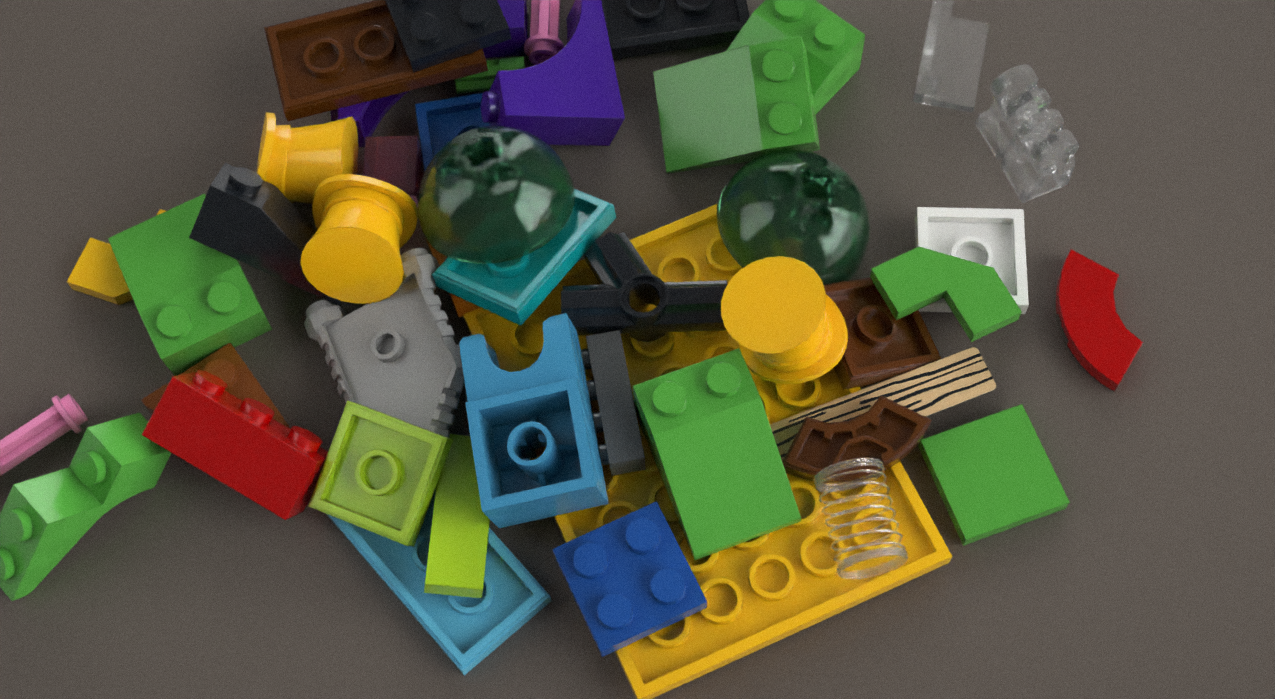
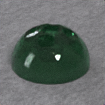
(494, 195)
(795, 209)

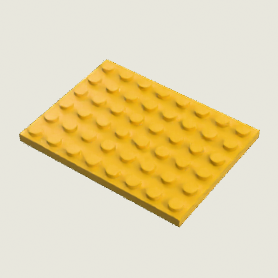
(764, 584)

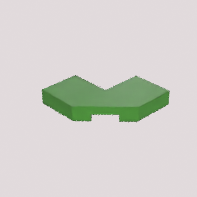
(969, 289)

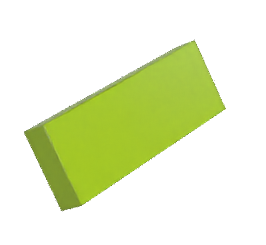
(458, 528)

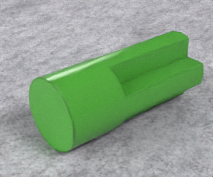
(484, 80)

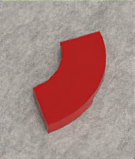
(1091, 320)

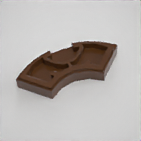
(881, 433)

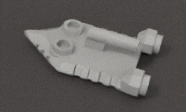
(395, 350)

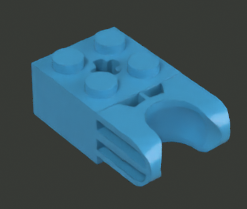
(527, 411)

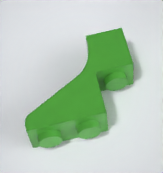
(56, 509)

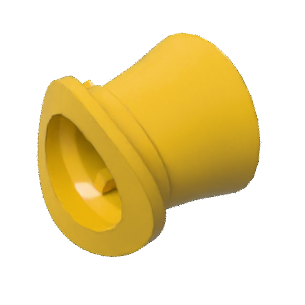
(306, 155)
(358, 238)
(784, 320)

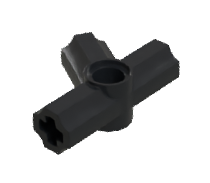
(629, 283)

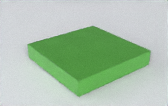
(993, 474)

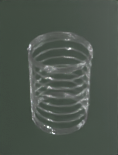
(869, 554)

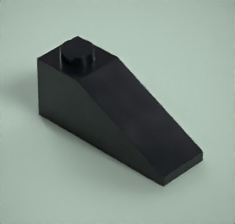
(255, 226)

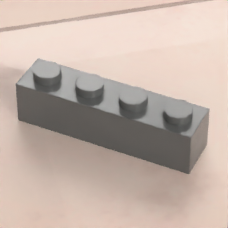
(615, 402)

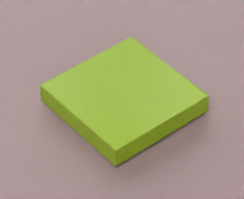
(380, 473)

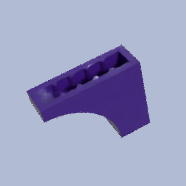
(568, 96)

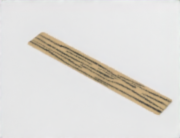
(920, 390)

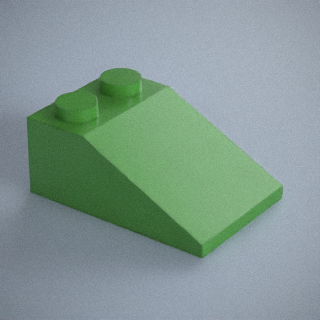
(830, 42)
(736, 106)
(185, 290)
(716, 453)

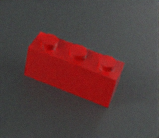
(237, 442)

